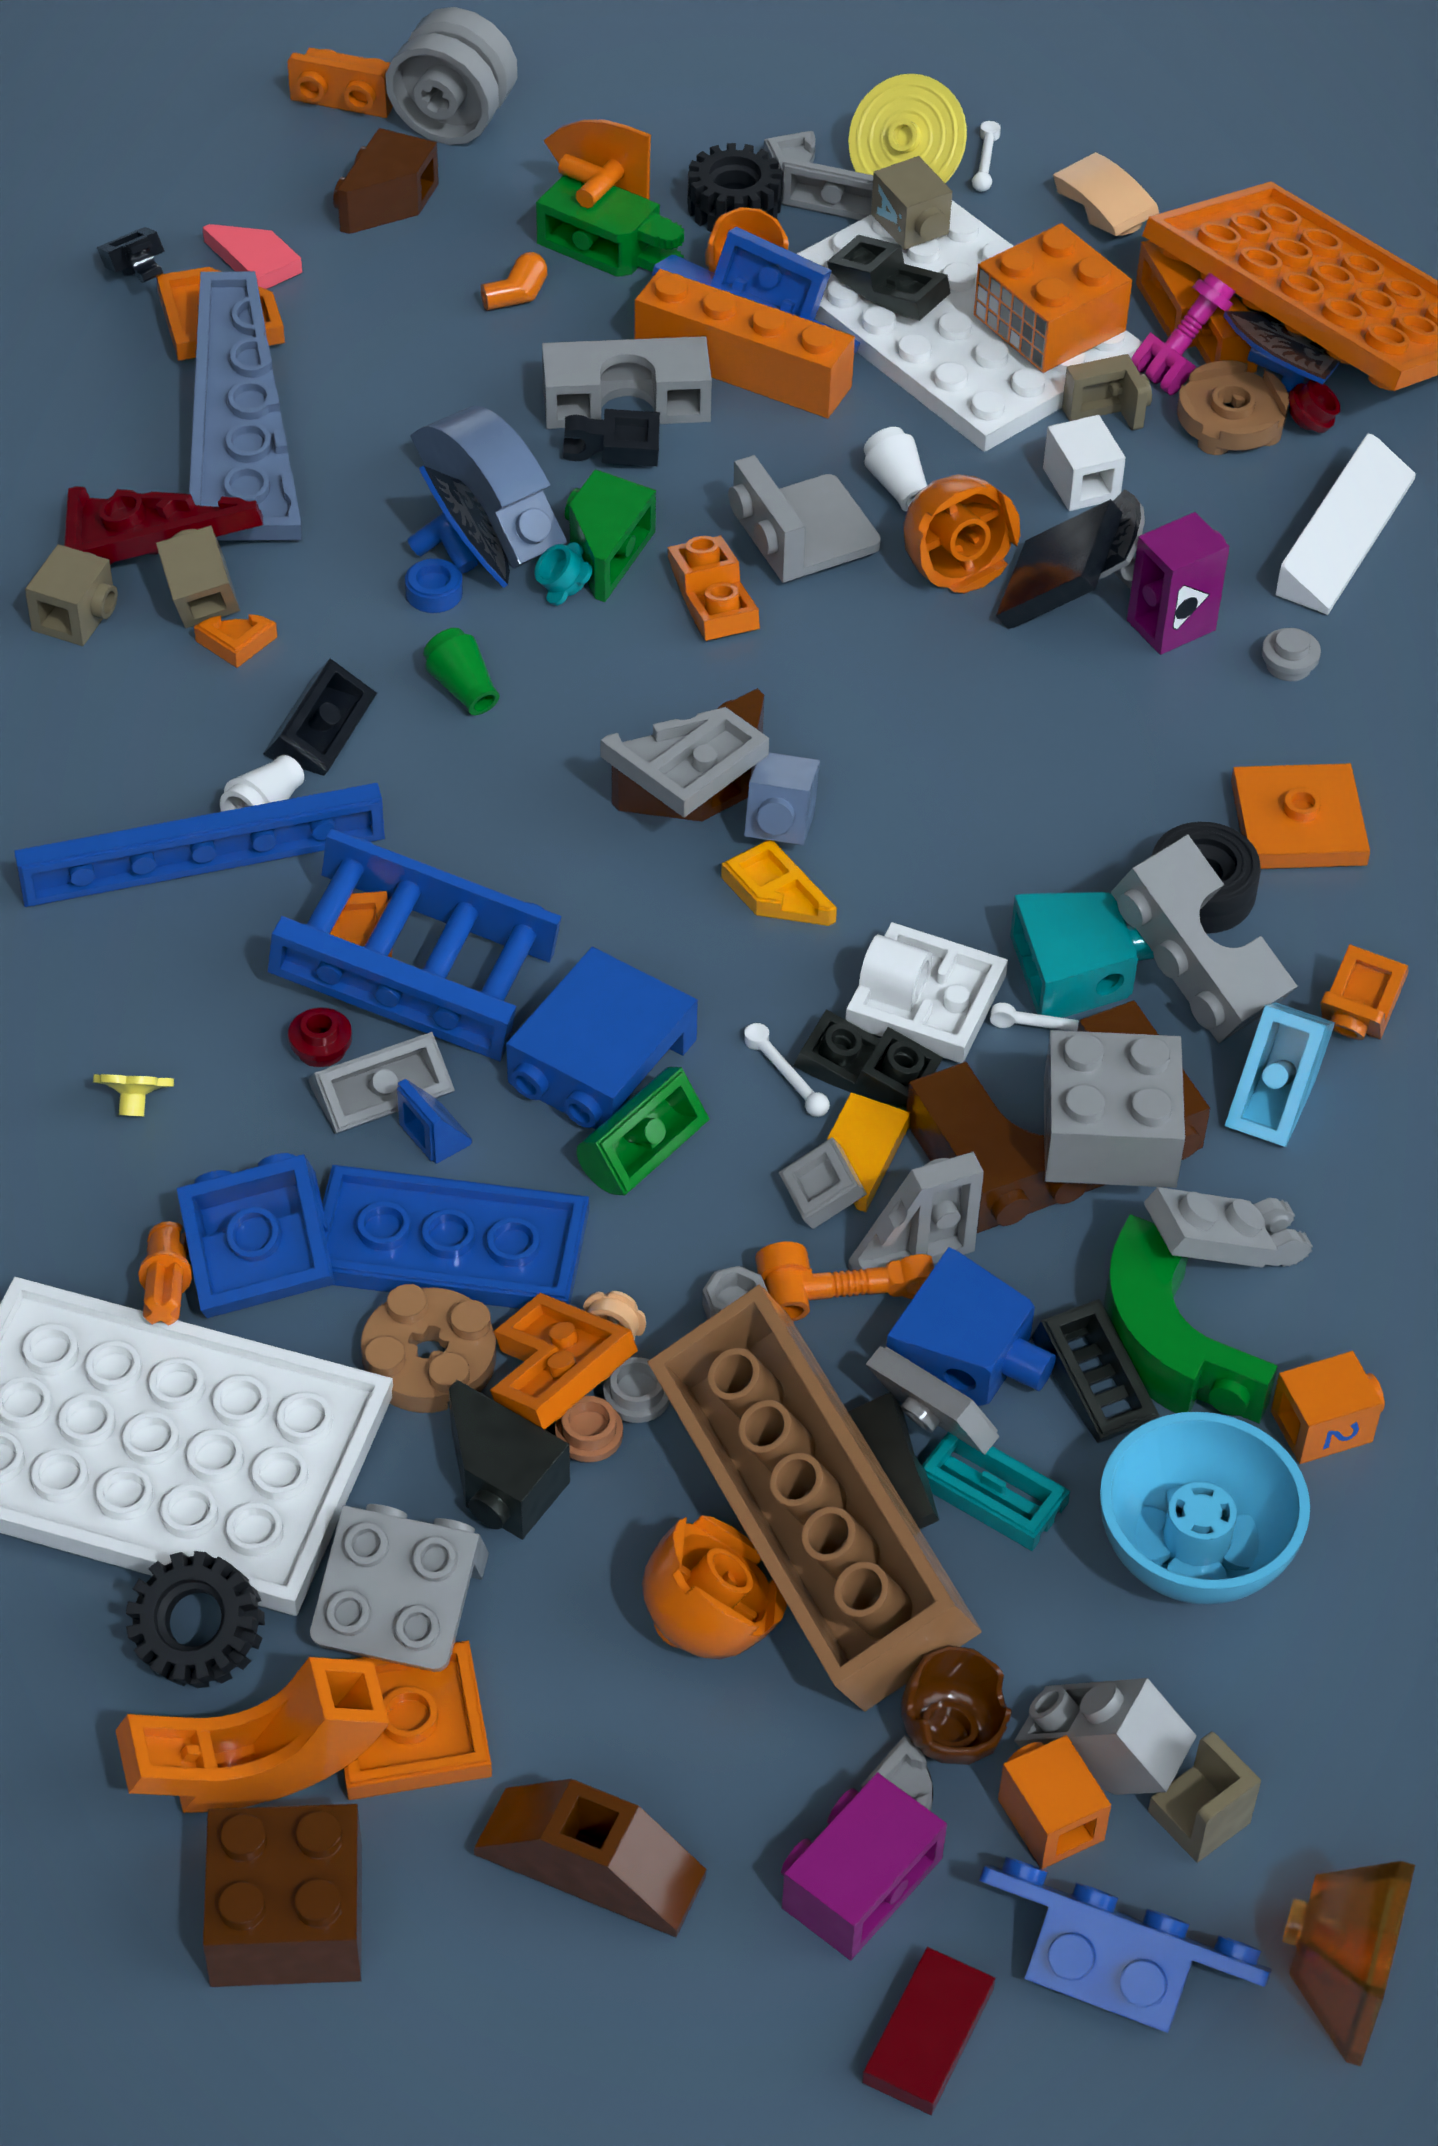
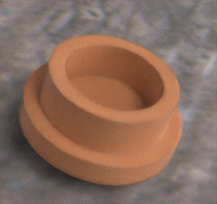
(591, 1429)

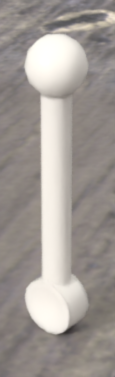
(989, 133)
(1005, 1015)
(757, 1038)

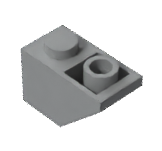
(1118, 1728)

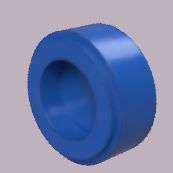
(433, 585)

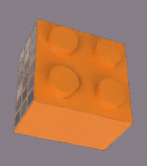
(1052, 297)

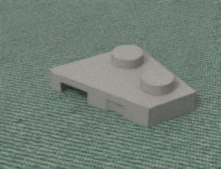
(688, 758)
(927, 1214)

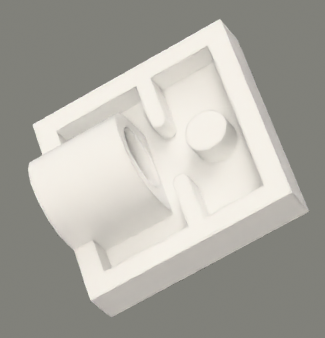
(926, 990)

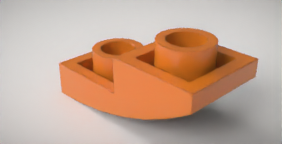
(712, 587)

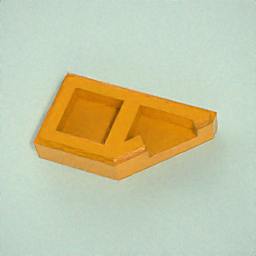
(776, 886)

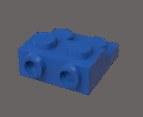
(256, 1234)

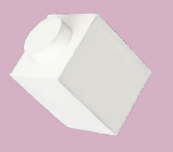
(1083, 462)

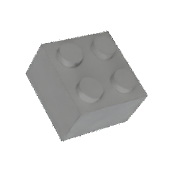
(1113, 1109)

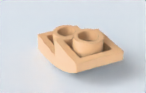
(1109, 194)

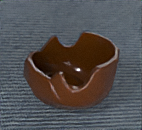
(955, 1706)

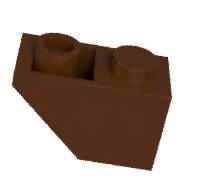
(387, 182)

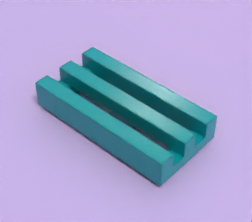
(987, 1496)

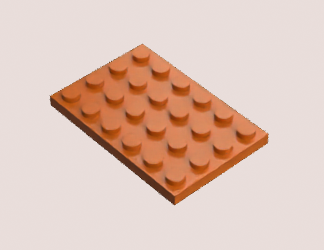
(1312, 278)

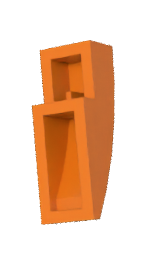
(1170, 294)

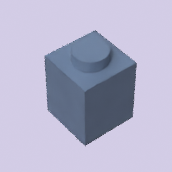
(782, 798)

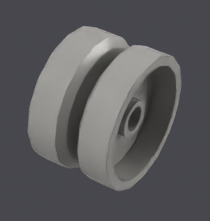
(451, 75)

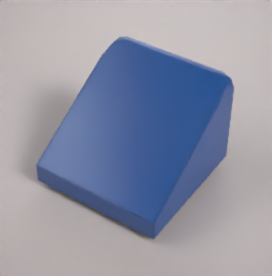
(429, 1123)

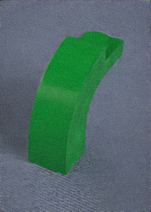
(1164, 1348)

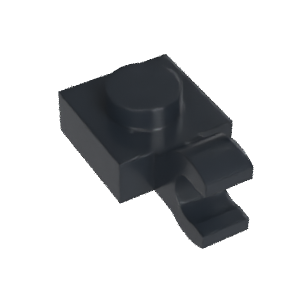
(134, 254)
(622, 436)

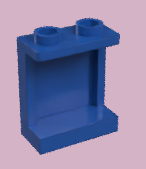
(598, 1038)

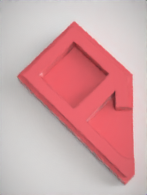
(254, 251)

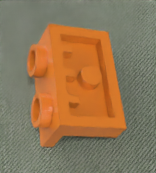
(339, 81)

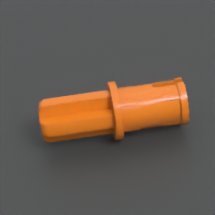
(165, 1273)

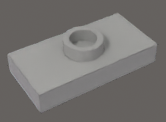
(932, 1401)

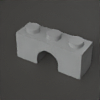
(662, 371)
(1221, 983)

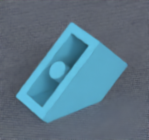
(1279, 1073)

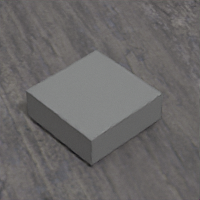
(822, 1183)

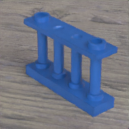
(396, 989)

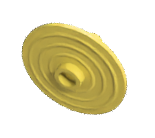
(907, 120)

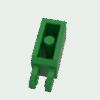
(612, 235)

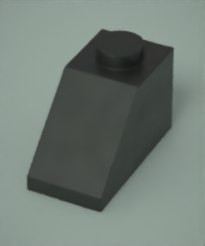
(505, 1462)

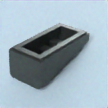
(1095, 1325)

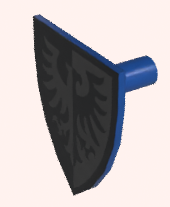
(1280, 349)
(460, 528)

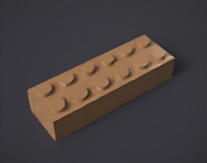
(812, 1498)

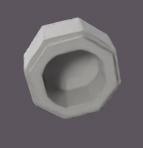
(727, 1286)

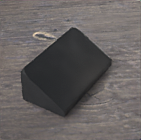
(322, 719)

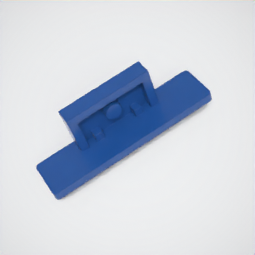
(761, 274)
(1113, 1957)

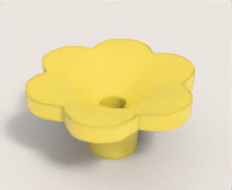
(133, 1090)

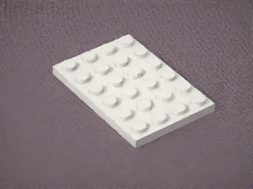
(951, 355)
(175, 1440)

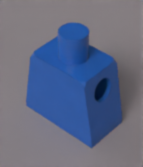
(971, 1331)

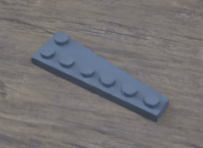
(236, 410)

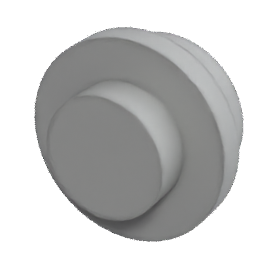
(1290, 653)
(635, 1392)

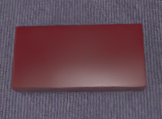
(928, 2030)

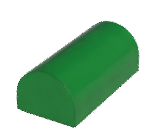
(642, 1133)

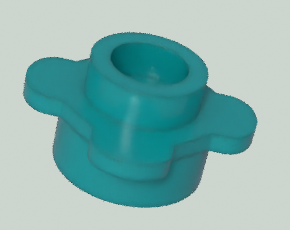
(562, 571)

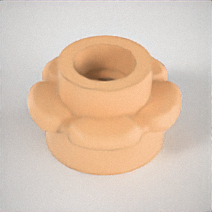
(617, 1308)

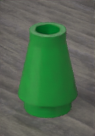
(459, 667)

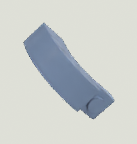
(500, 473)

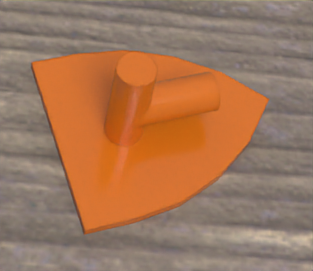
(602, 157)

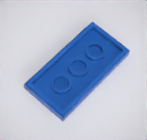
(452, 1235)

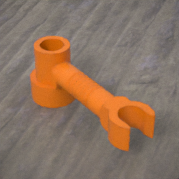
(792, 1283)

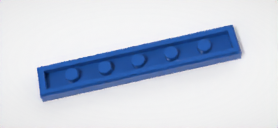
(196, 844)

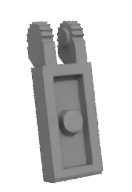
(1227, 1228)

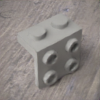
(801, 524)
(396, 1586)

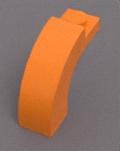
(262, 1753)

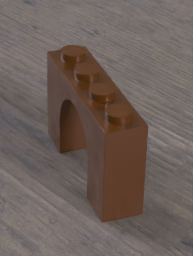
(957, 1117)

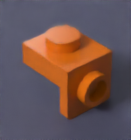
(1363, 993)

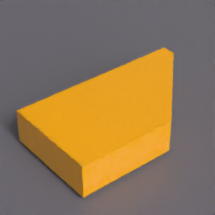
(870, 1138)

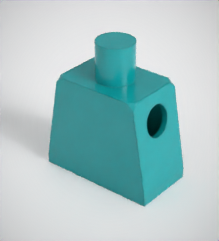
(1075, 950)

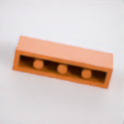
(751, 342)

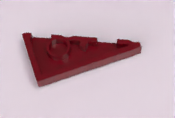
(134, 522)

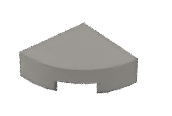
(794, 146)
(907, 1770)

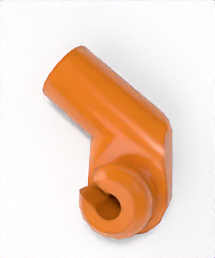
(520, 286)

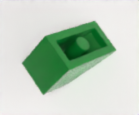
(612, 524)

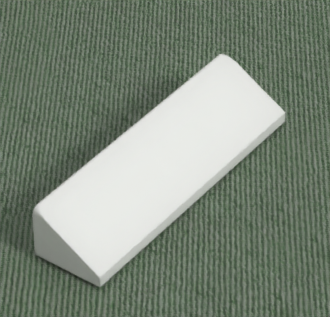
(1344, 527)

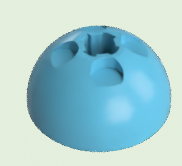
(1203, 1507)

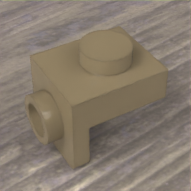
(1107, 388)

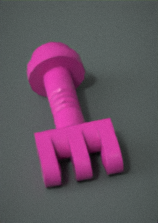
(1163, 359)

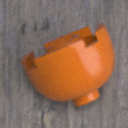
(960, 532)
(709, 1590)

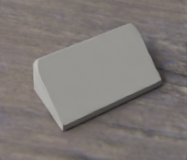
(826, 189)
(368, 1084)

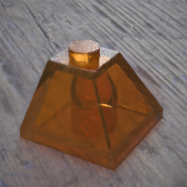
(1347, 1948)

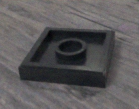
(1060, 564)

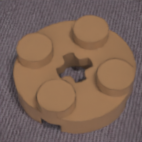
(1258, 410)
(429, 1315)

